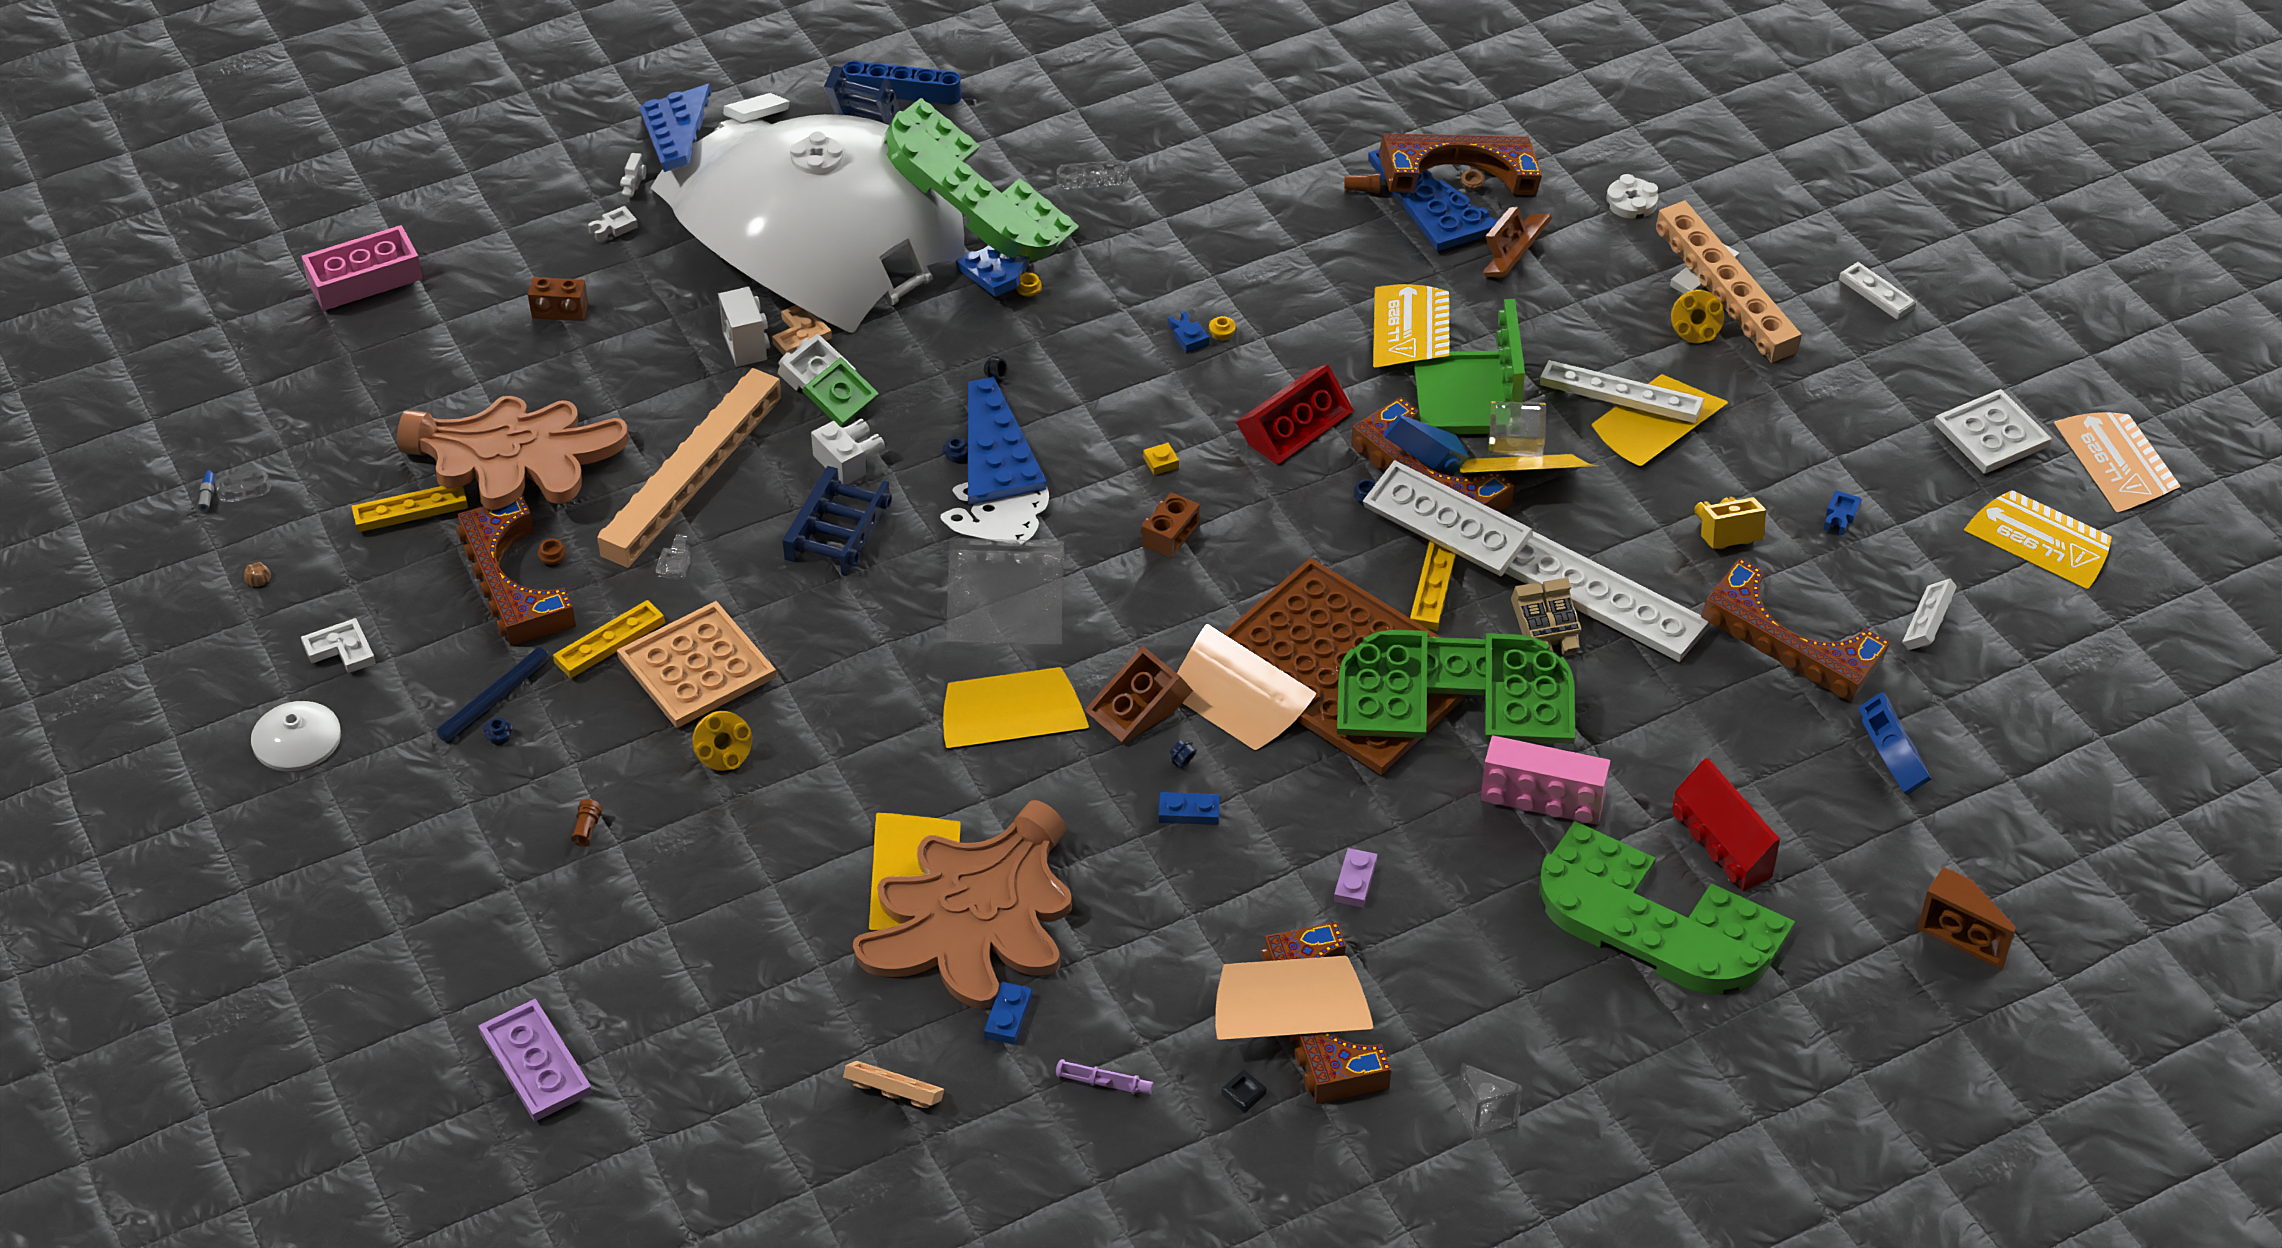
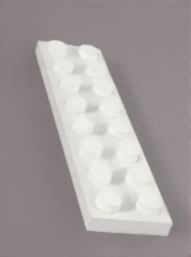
(1611, 597)

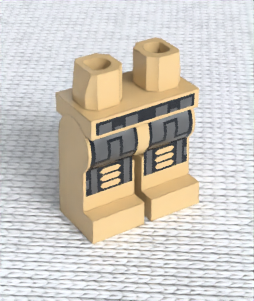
(1548, 613)

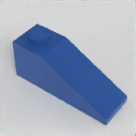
(1428, 444)

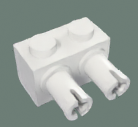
(838, 449)

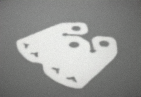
(1003, 521)

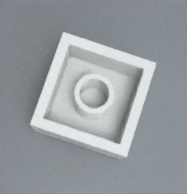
(744, 326)

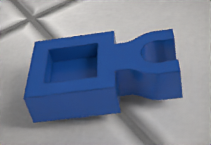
(1188, 335)
(1842, 510)

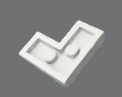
(340, 639)

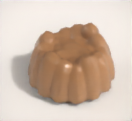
(1472, 180)
(256, 574)

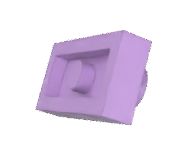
(1355, 877)

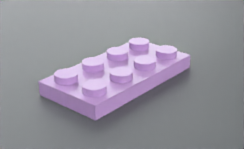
(535, 1060)

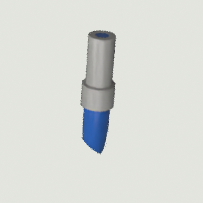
(206, 491)

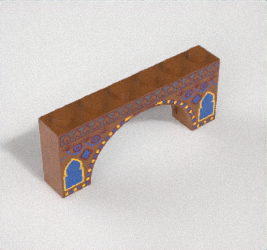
(1504, 156)
(1368, 440)
(520, 610)
(1836, 666)
(1330, 1064)

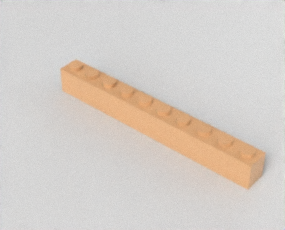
(689, 468)

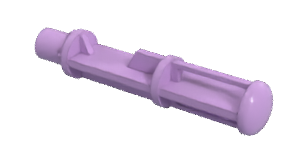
(1104, 1078)

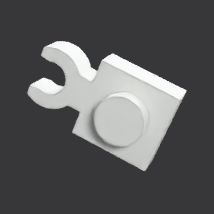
(634, 173)
(614, 222)

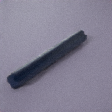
(492, 694)

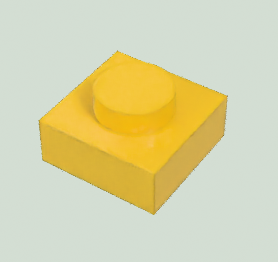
(1161, 458)

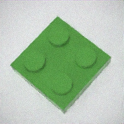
(840, 392)

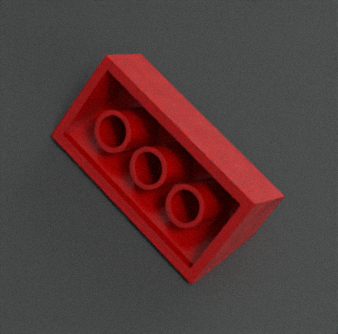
(1295, 415)
(1726, 826)

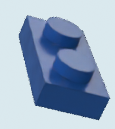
(1189, 808)
(1008, 1013)

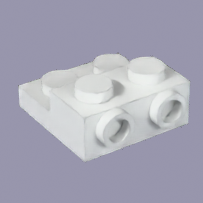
(807, 361)

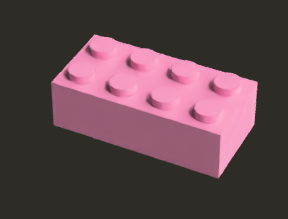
(362, 267)
(1545, 780)

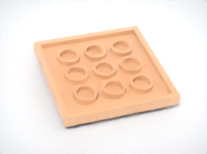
(696, 664)

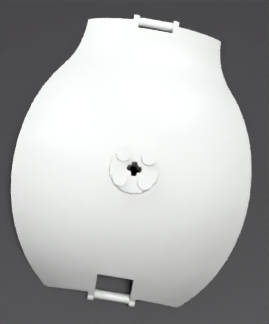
(812, 211)

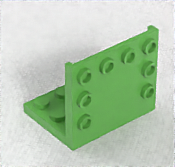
(1458, 388)

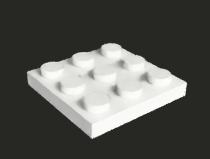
(1992, 431)

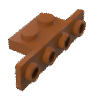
(1511, 239)

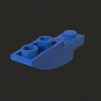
(1893, 743)

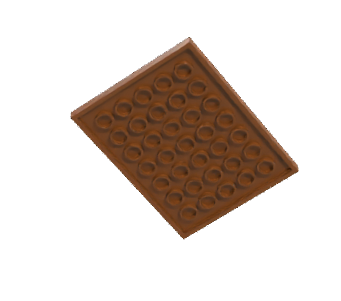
(1306, 633)

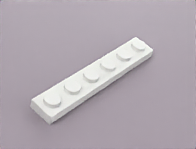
(1622, 391)

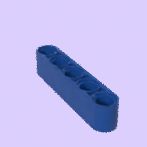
(907, 82)

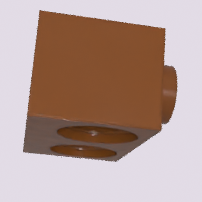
(558, 299)
(1170, 524)

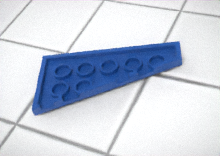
(674, 124)
(1441, 210)
(997, 451)

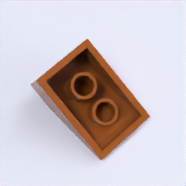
(1138, 696)
(1966, 919)

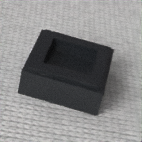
(1244, 1091)

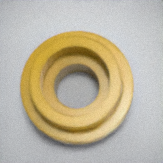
(1029, 285)
(1222, 328)

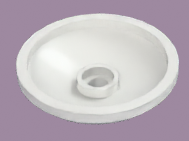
(295, 736)

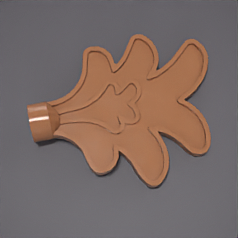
(510, 445)
(973, 904)

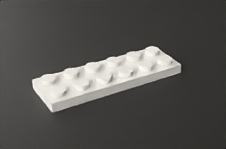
(1448, 518)

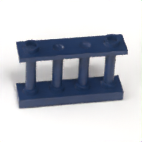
(846, 103)
(820, 504)

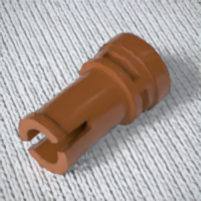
(1367, 183)
(587, 817)

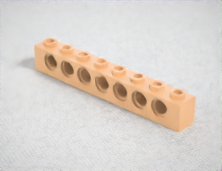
(1728, 281)

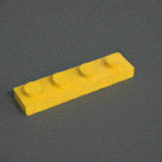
(408, 507)
(1433, 586)
(608, 639)

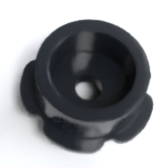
(996, 368)

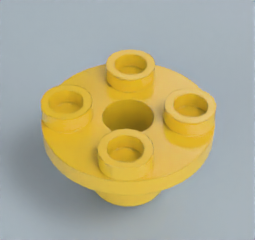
(1697, 316)
(722, 740)

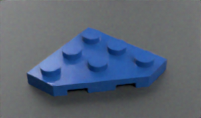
(993, 269)

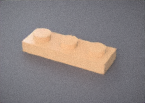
(893, 1084)

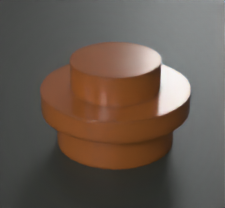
(551, 551)

